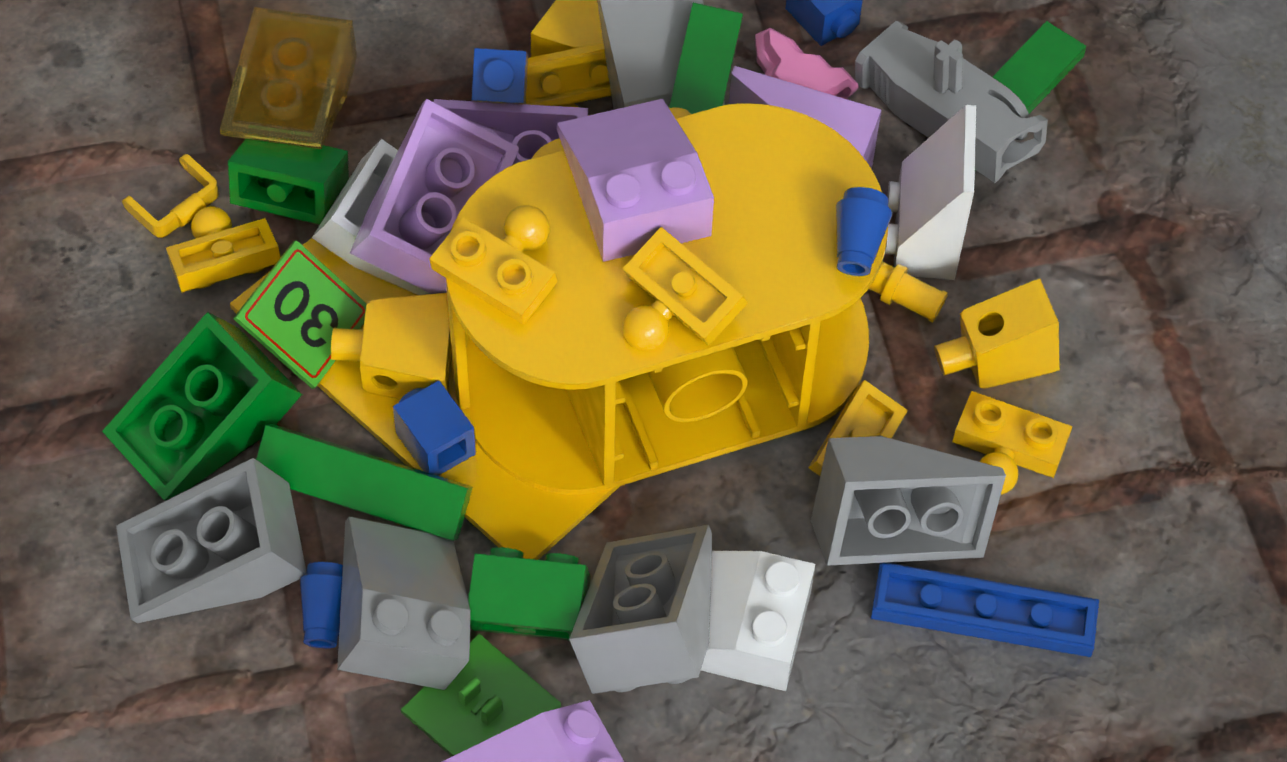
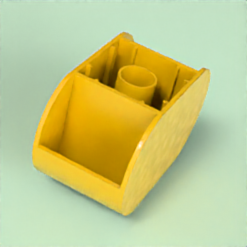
(587, 411)

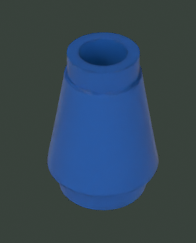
(861, 226)
(321, 604)

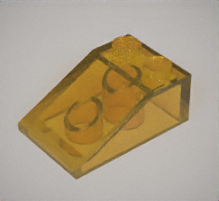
(290, 78)

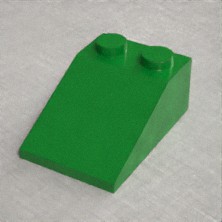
(200, 407)

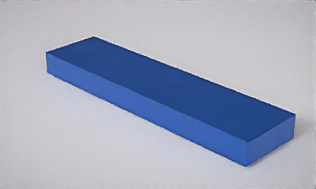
(985, 609)

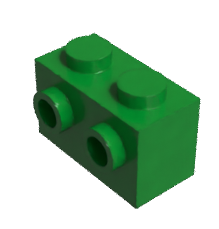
(287, 178)
(527, 594)

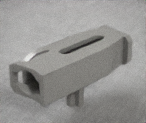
(932, 81)

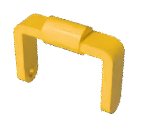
(183, 212)

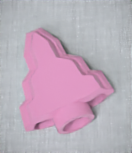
(784, 60)

